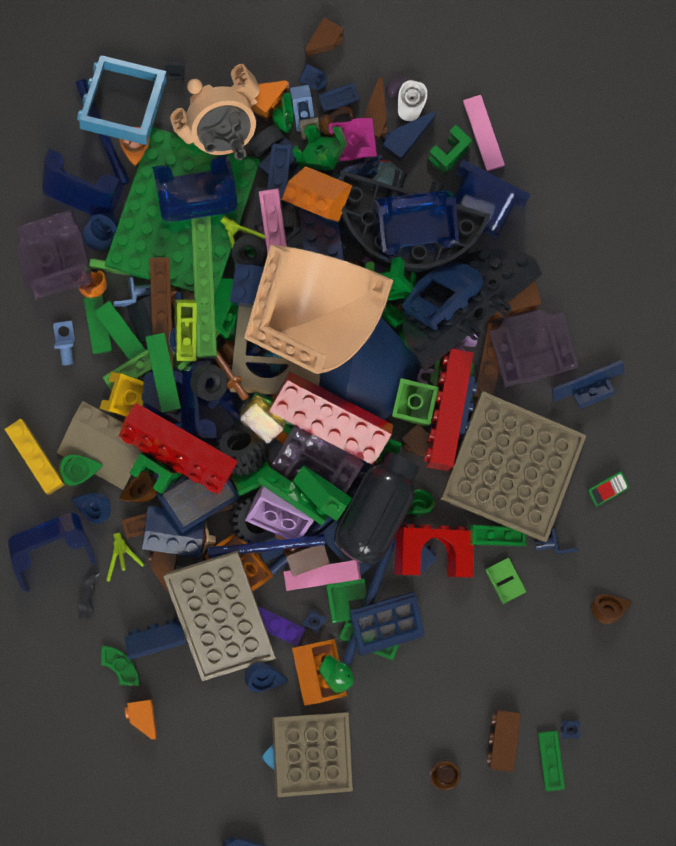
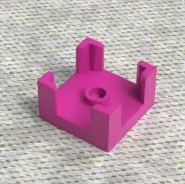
(359, 138)

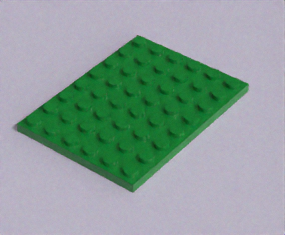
(146, 235)

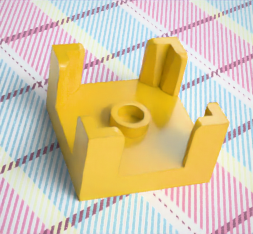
(124, 394)

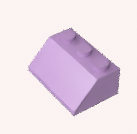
(277, 515)

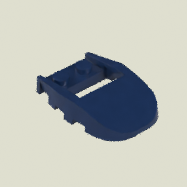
(456, 277)

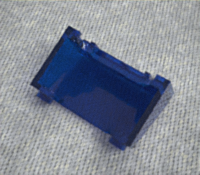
(78, 192)
(196, 193)
(416, 220)
(201, 428)

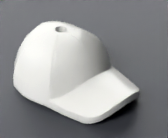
(410, 109)

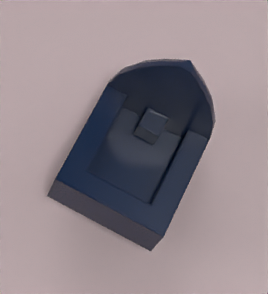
(313, 77)

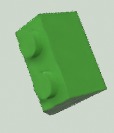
(415, 402)

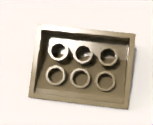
(96, 437)

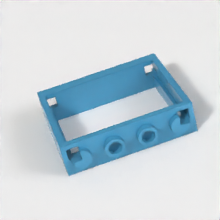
(114, 129)

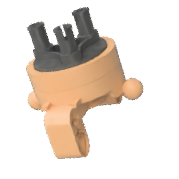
(219, 117)

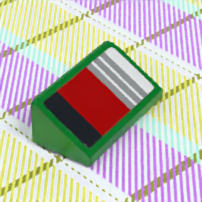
(608, 489)

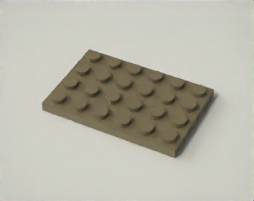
(219, 615)

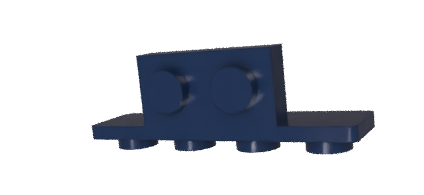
(590, 387)

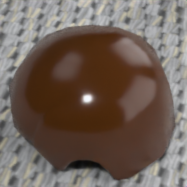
(445, 775)

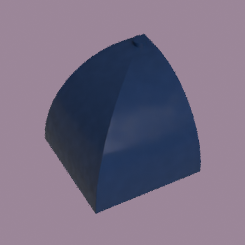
(374, 372)

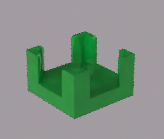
(461, 144)
(320, 151)
(400, 286)
(149, 464)

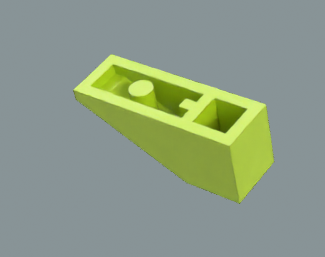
(185, 329)

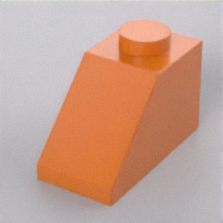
(142, 717)

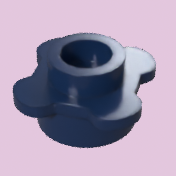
(314, 626)
(574, 725)

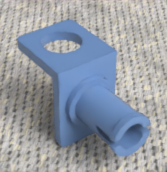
(135, 291)
(64, 343)

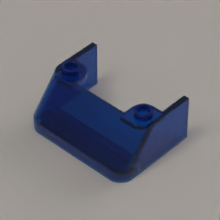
(66, 526)

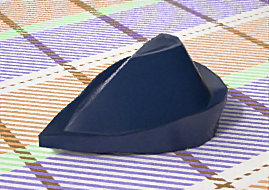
(93, 506)
(263, 677)

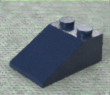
(245, 284)

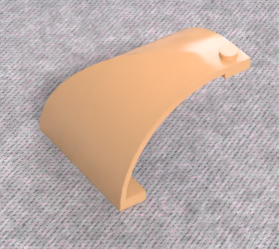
(315, 308)

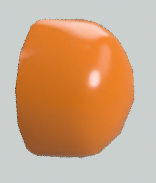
(97, 287)

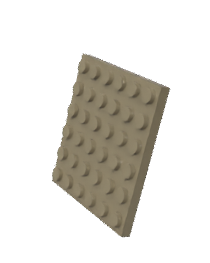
(513, 467)

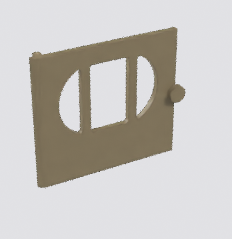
(251, 382)

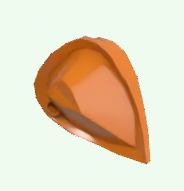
(133, 150)

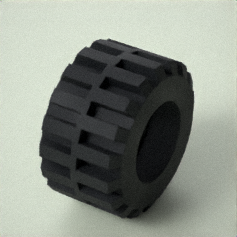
(245, 447)
(238, 523)

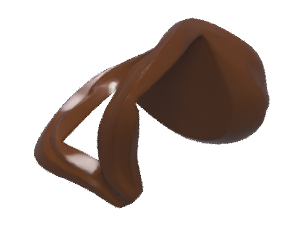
(325, 120)

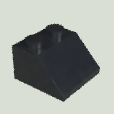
(142, 318)

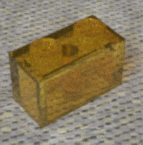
(259, 419)

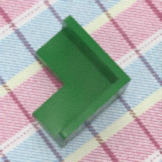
(340, 595)

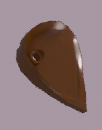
(227, 352)
(140, 488)
(609, 608)

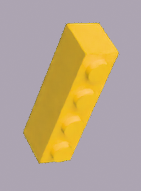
(34, 456)

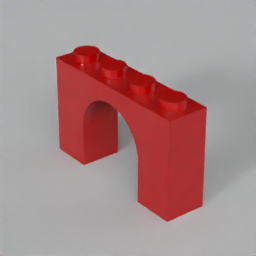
(411, 540)

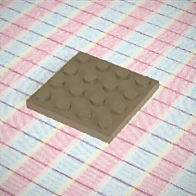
(312, 754)

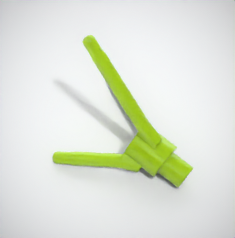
(233, 227)
(120, 548)

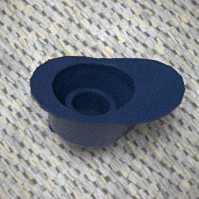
(100, 231)

